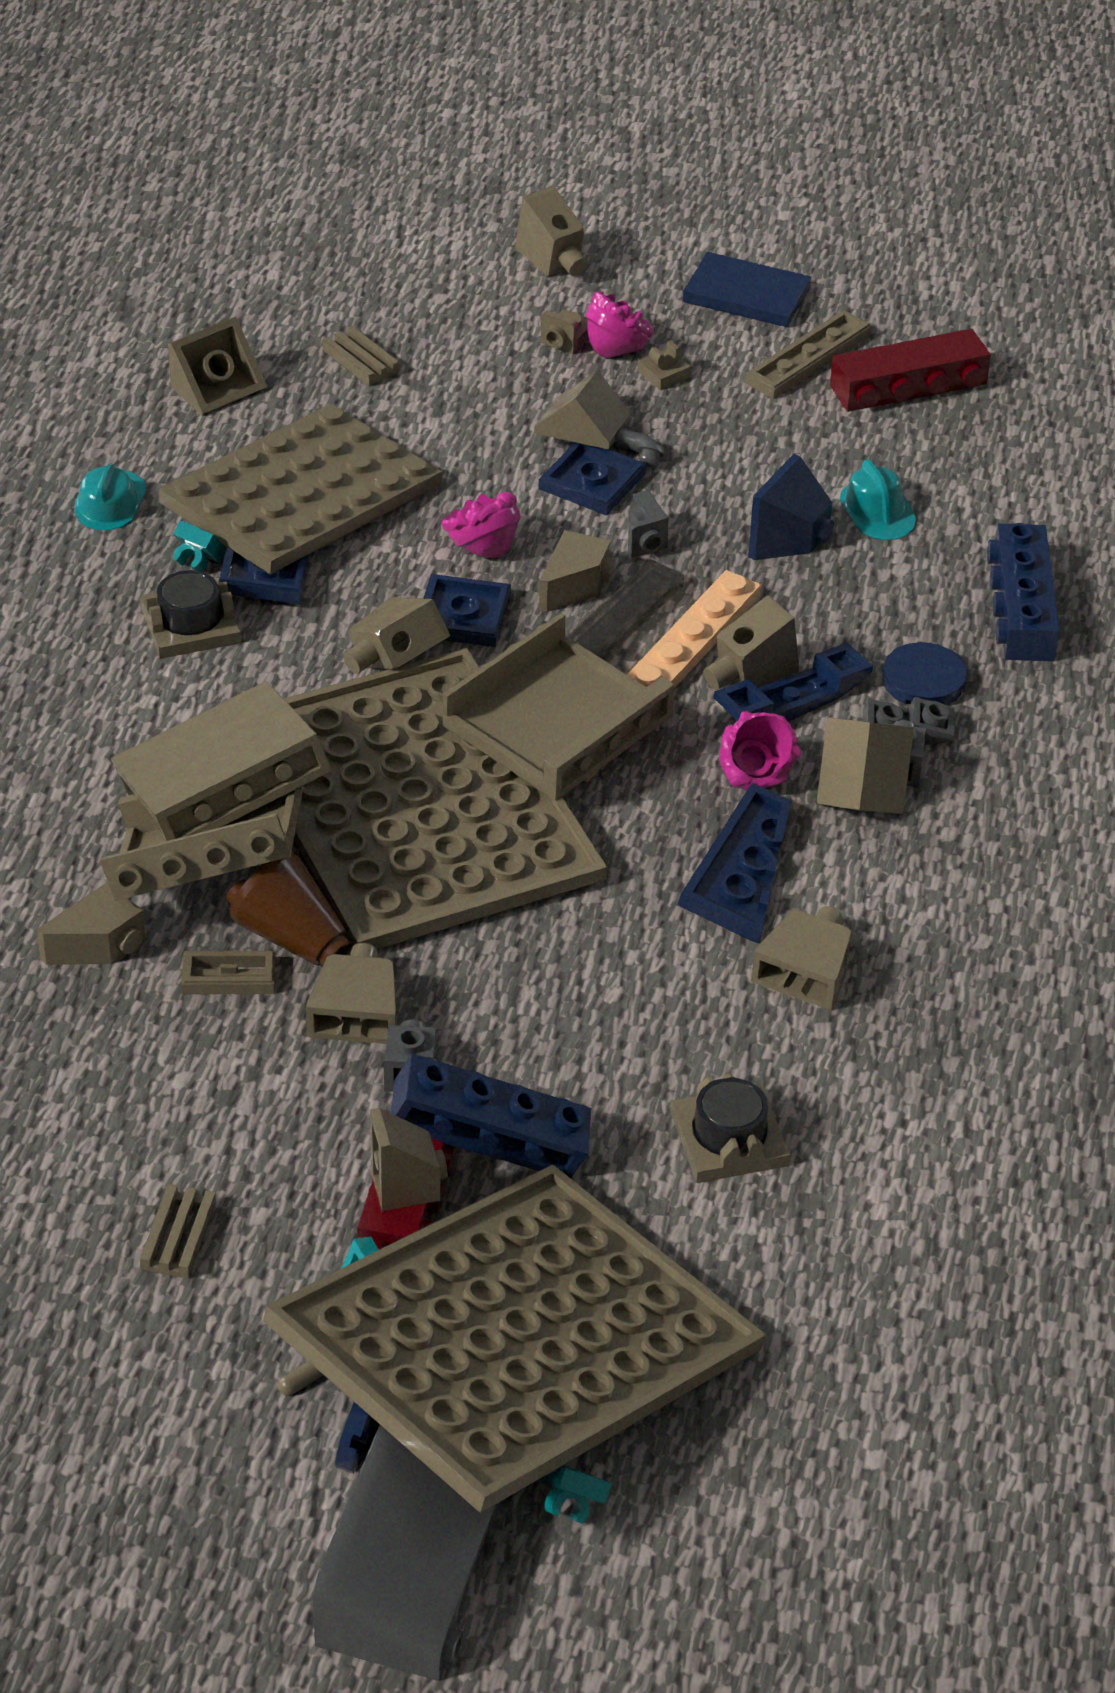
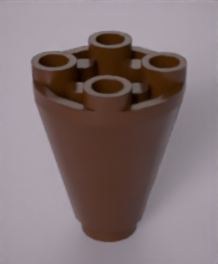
(288, 910)

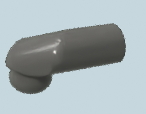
(649, 449)

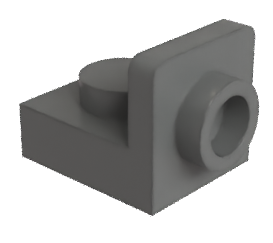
(647, 525)

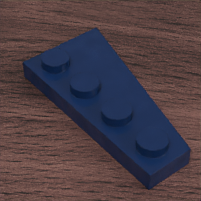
(739, 868)

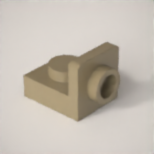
(563, 330)

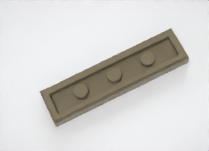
(808, 354)

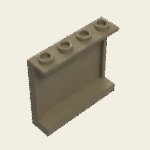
(554, 709)
(222, 763)
(152, 864)

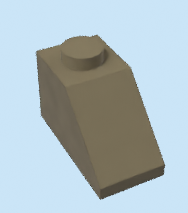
(575, 570)
(92, 931)
(403, 1162)

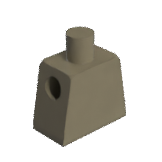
(550, 233)
(395, 634)
(756, 647)
(805, 956)
(353, 997)

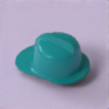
(109, 498)
(878, 503)

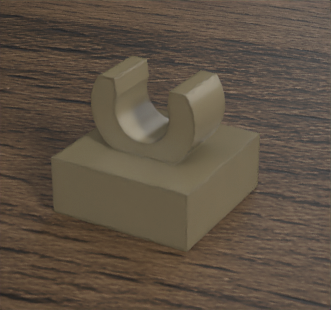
(664, 366)

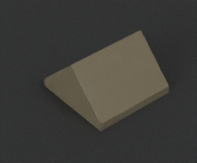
(214, 367)
(586, 414)
(865, 765)

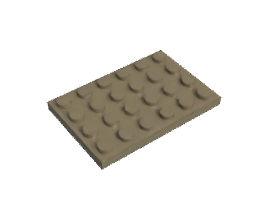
(300, 488)

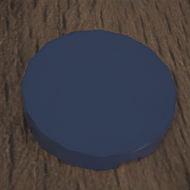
(925, 673)
(355, 1439)

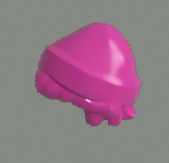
(614, 328)
(484, 525)
(758, 750)

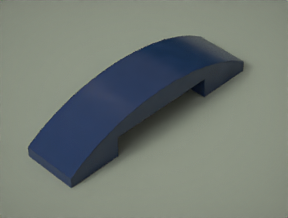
(831, 677)

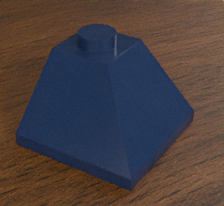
(789, 513)

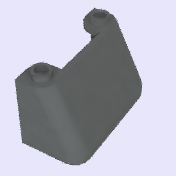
(400, 1564)

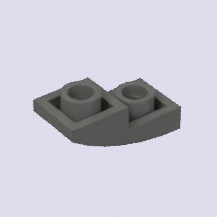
(927, 714)

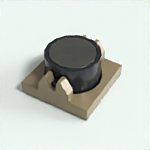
(190, 614)
(729, 1128)

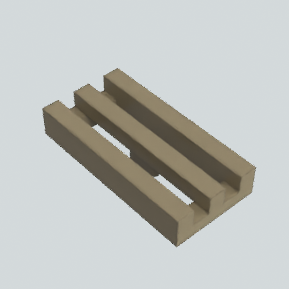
(365, 353)
(228, 977)
(186, 1201)

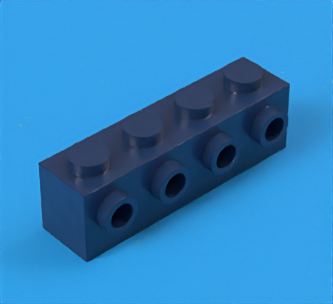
(1024, 592)
(492, 1115)

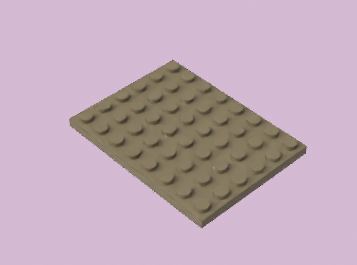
(419, 821)
(514, 1334)

